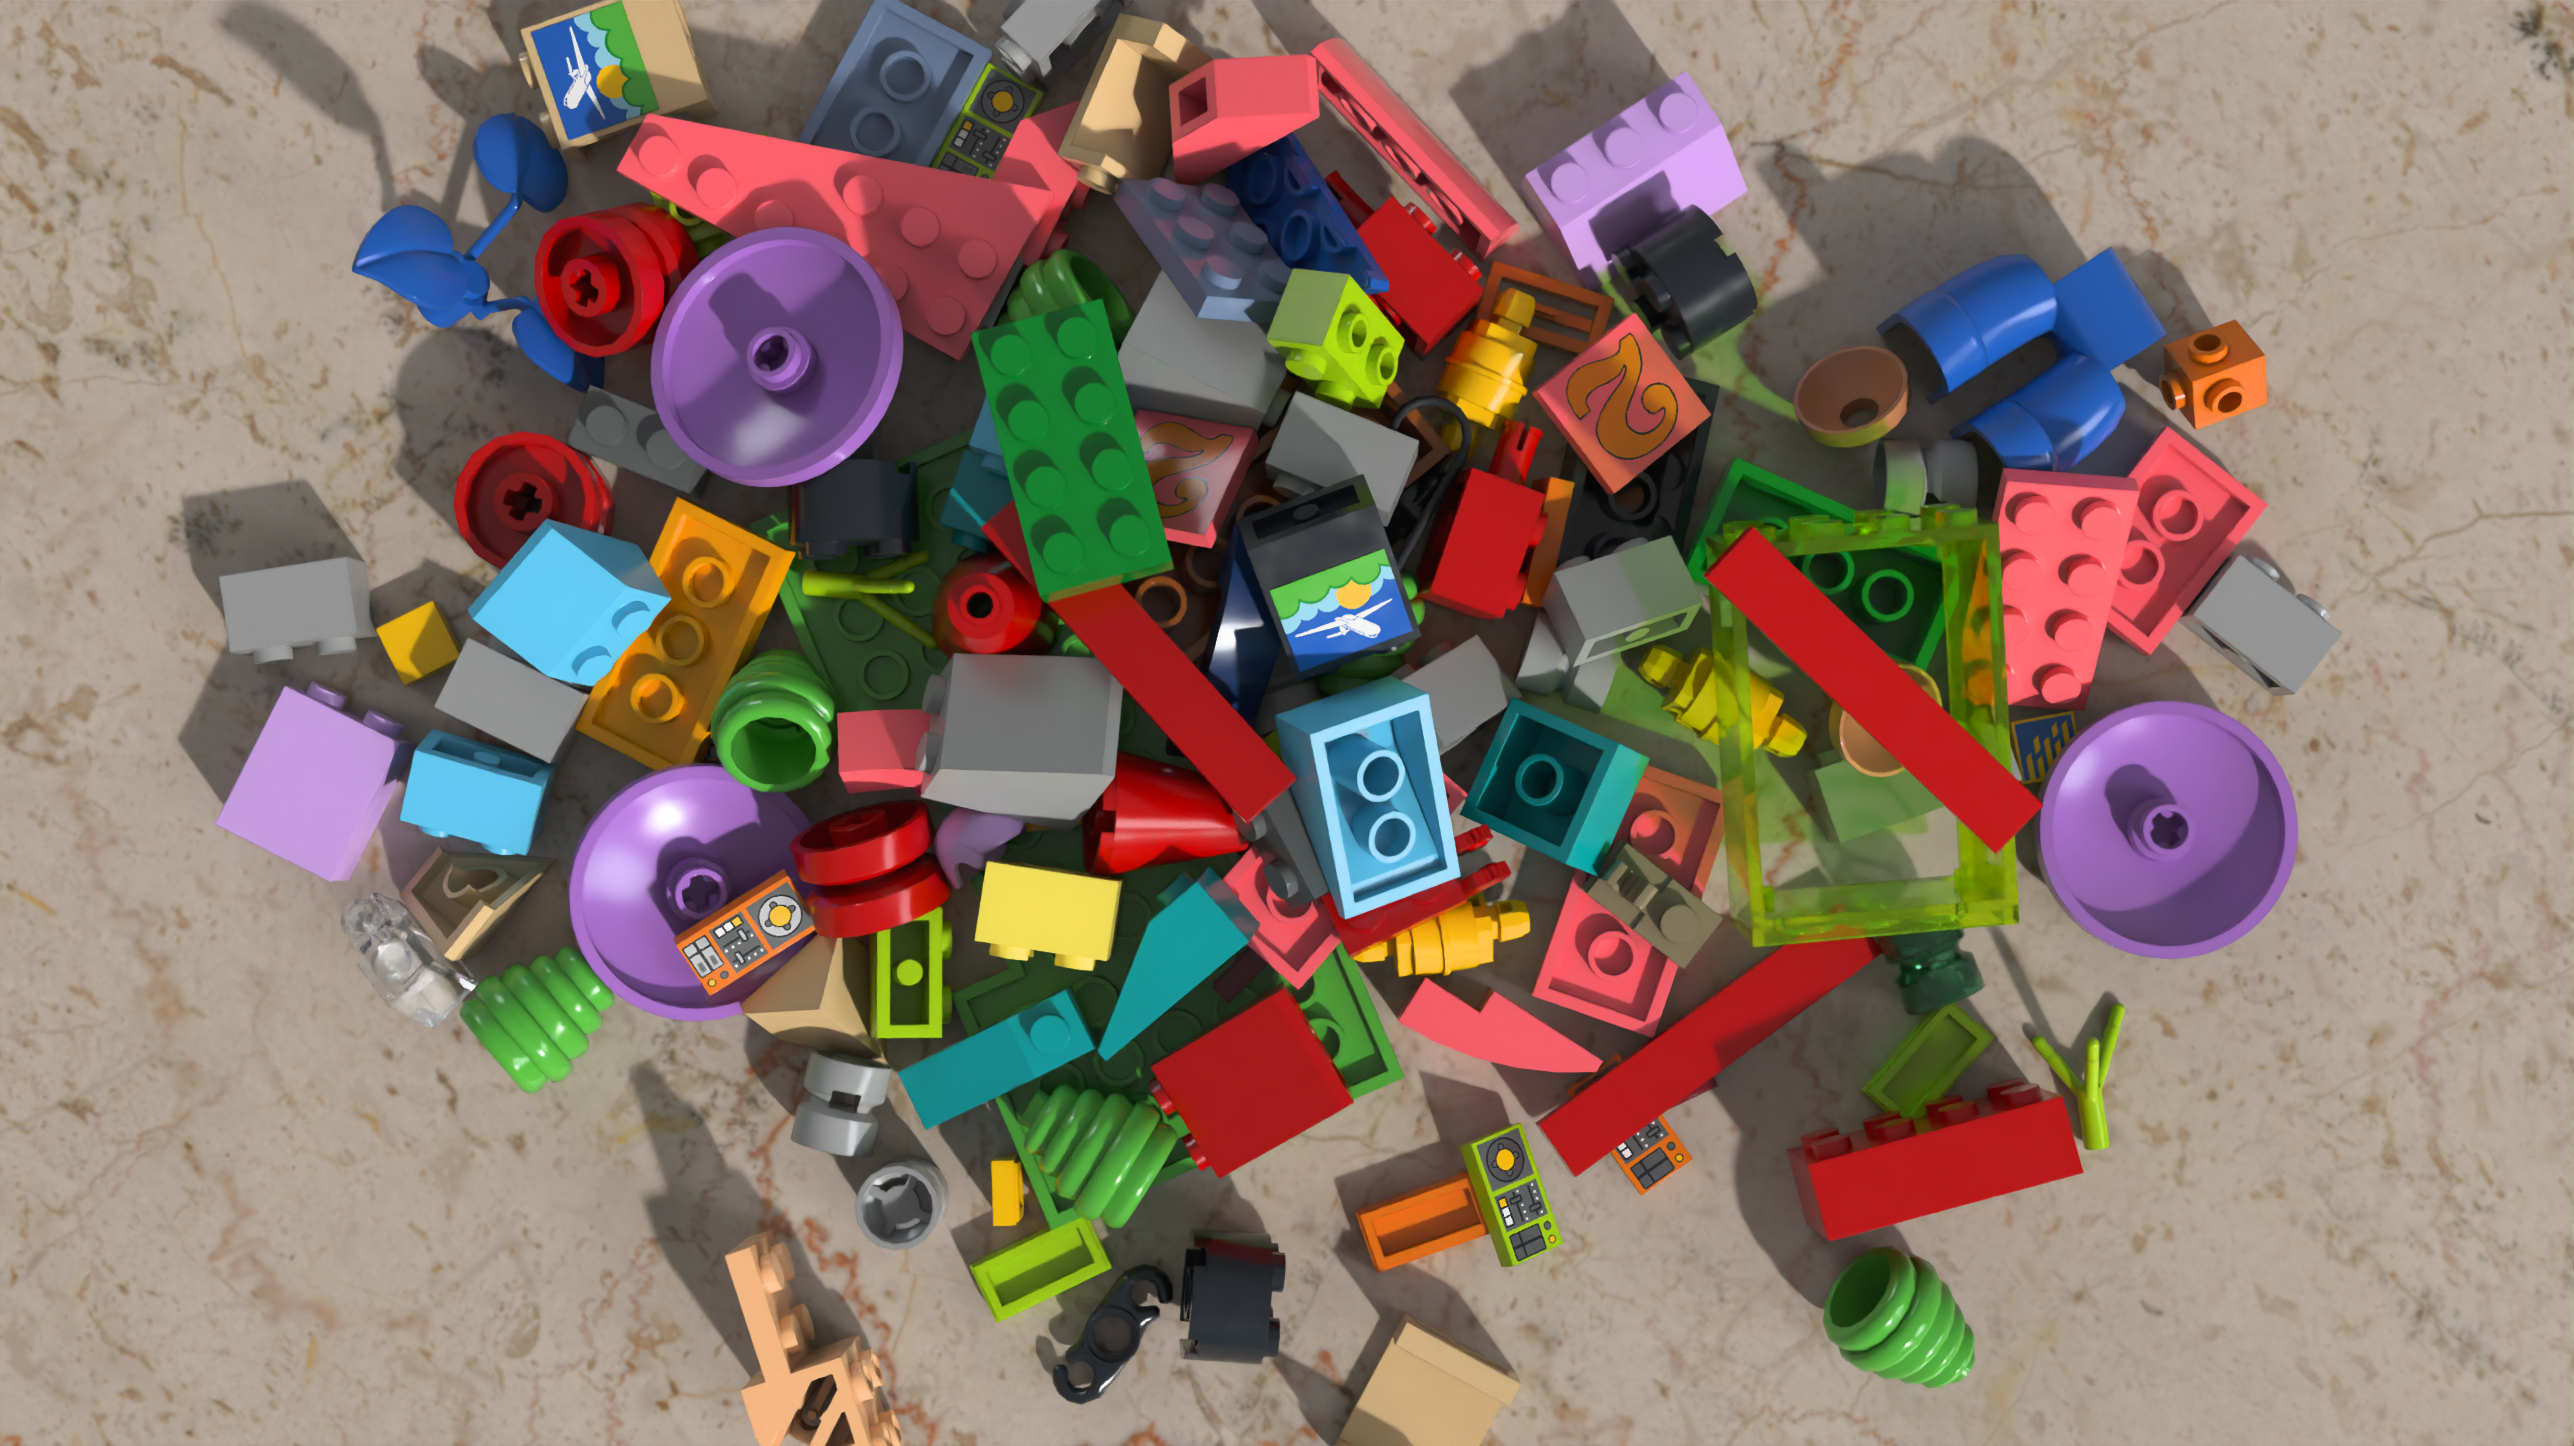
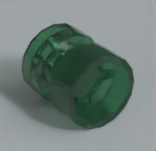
(1931, 969)

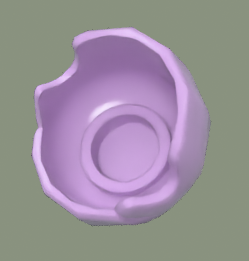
(970, 840)

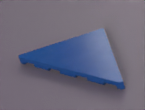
(1301, 215)

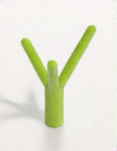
(874, 581)
(2089, 1094)

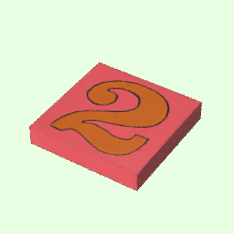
(1621, 403)
(1194, 471)

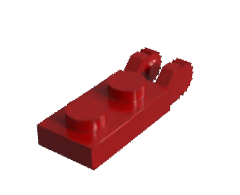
(1405, 914)

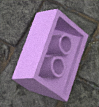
(1633, 176)

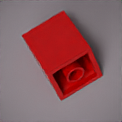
(1249, 1082)

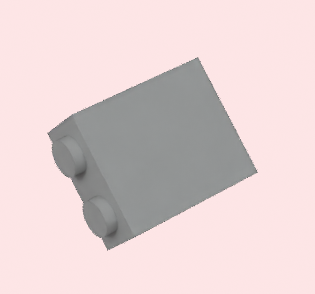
(1201, 364)
(1021, 736)

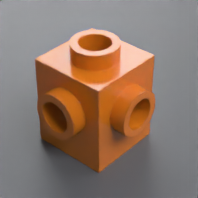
(2214, 375)

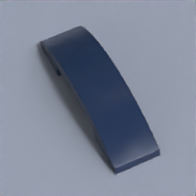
(1242, 637)

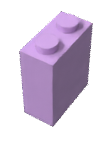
(317, 781)

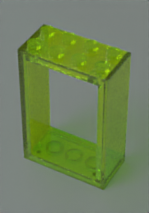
(1985, 883)

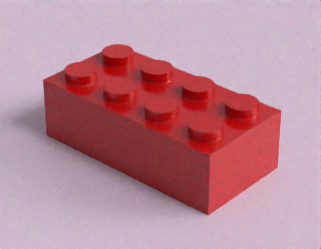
(1935, 1161)

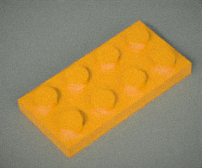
(670, 678)

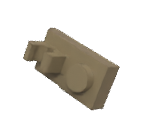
(1652, 904)

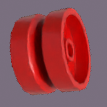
(611, 276)
(512, 472)
(870, 868)

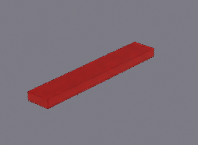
(1161, 683)
(1872, 689)
(1699, 1047)

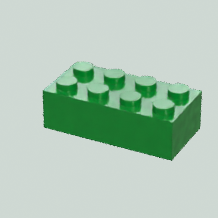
(1072, 451)
(1884, 591)

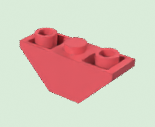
(1238, 109)
(1034, 163)

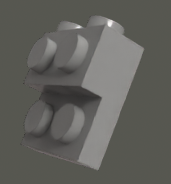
(1051, 36)

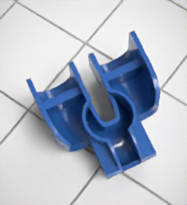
(1994, 307)

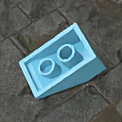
(1371, 792)

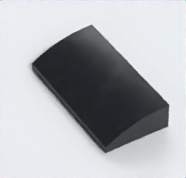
(1648, 506)

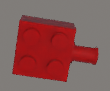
(1428, 286)
(1485, 532)

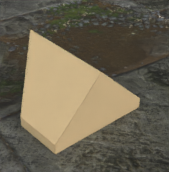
(469, 896)
(820, 999)

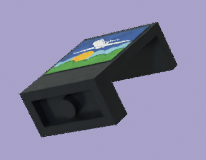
(1329, 578)

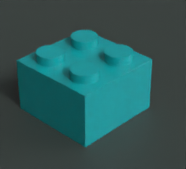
(1554, 786)

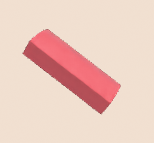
(1411, 149)

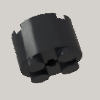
(1686, 281)
(856, 507)
(1230, 1296)

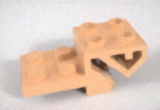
(794, 1371)

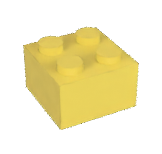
(1049, 911)

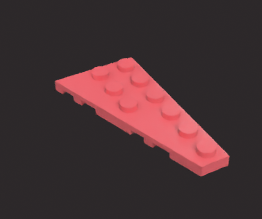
(928, 231)

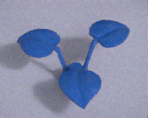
(416, 258)

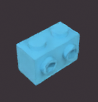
(478, 793)

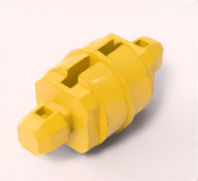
(1489, 369)
(1693, 699)
(1454, 939)

